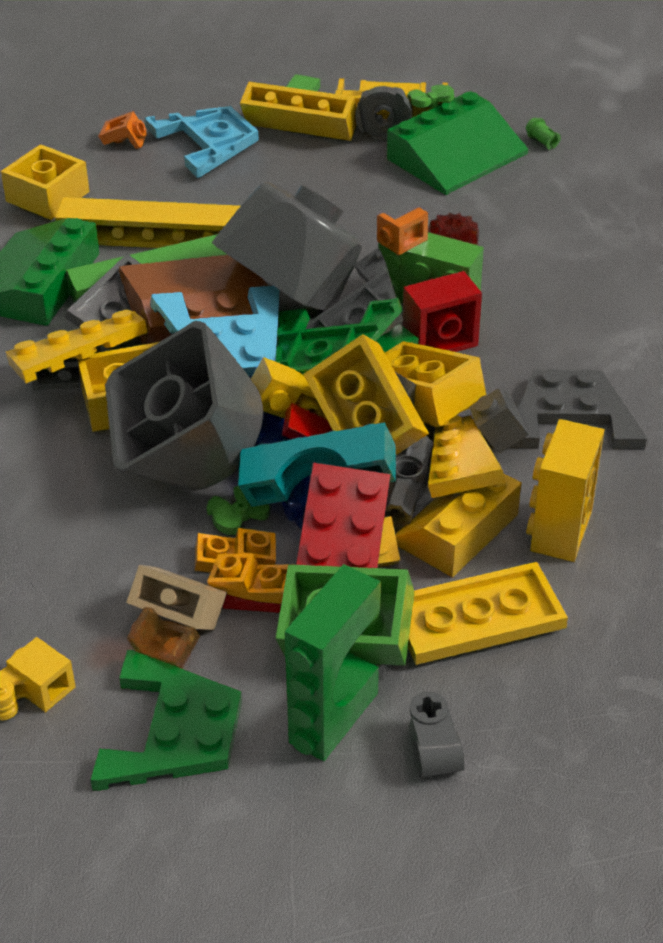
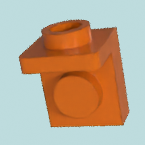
(124, 127)
(404, 232)

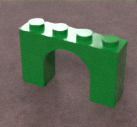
(324, 680)

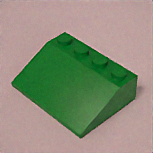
(454, 143)
(36, 266)

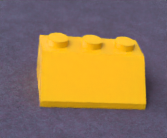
(460, 525)

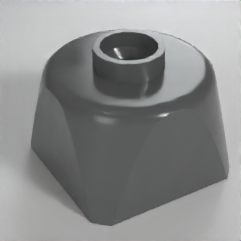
(293, 243)
(183, 411)

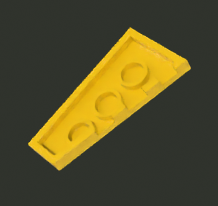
(79, 343)
(461, 459)

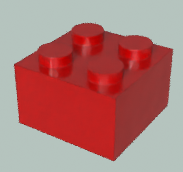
(444, 312)

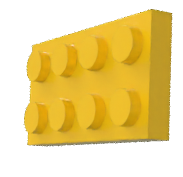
(483, 612)

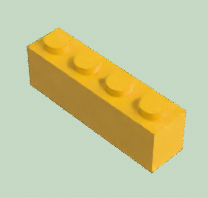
(299, 110)

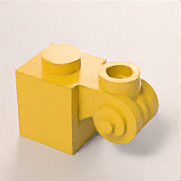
(36, 674)

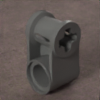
(434, 737)

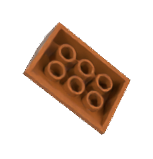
(208, 284)

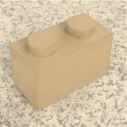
(176, 597)

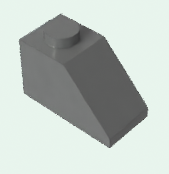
(499, 419)

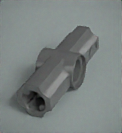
(408, 487)

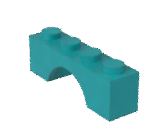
(274, 469)

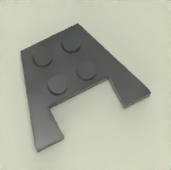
(352, 307)
(579, 398)

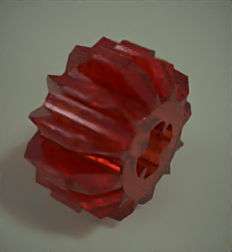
(455, 227)

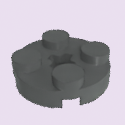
(382, 99)

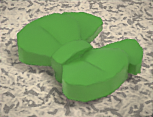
(431, 99)
(229, 517)

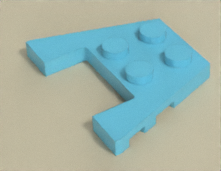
(216, 130)
(244, 336)

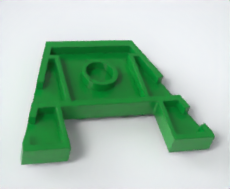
(306, 348)
(189, 728)

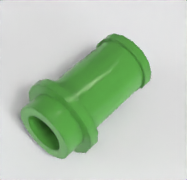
(537, 129)

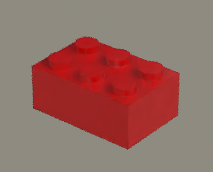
(343, 517)

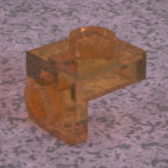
(162, 638)

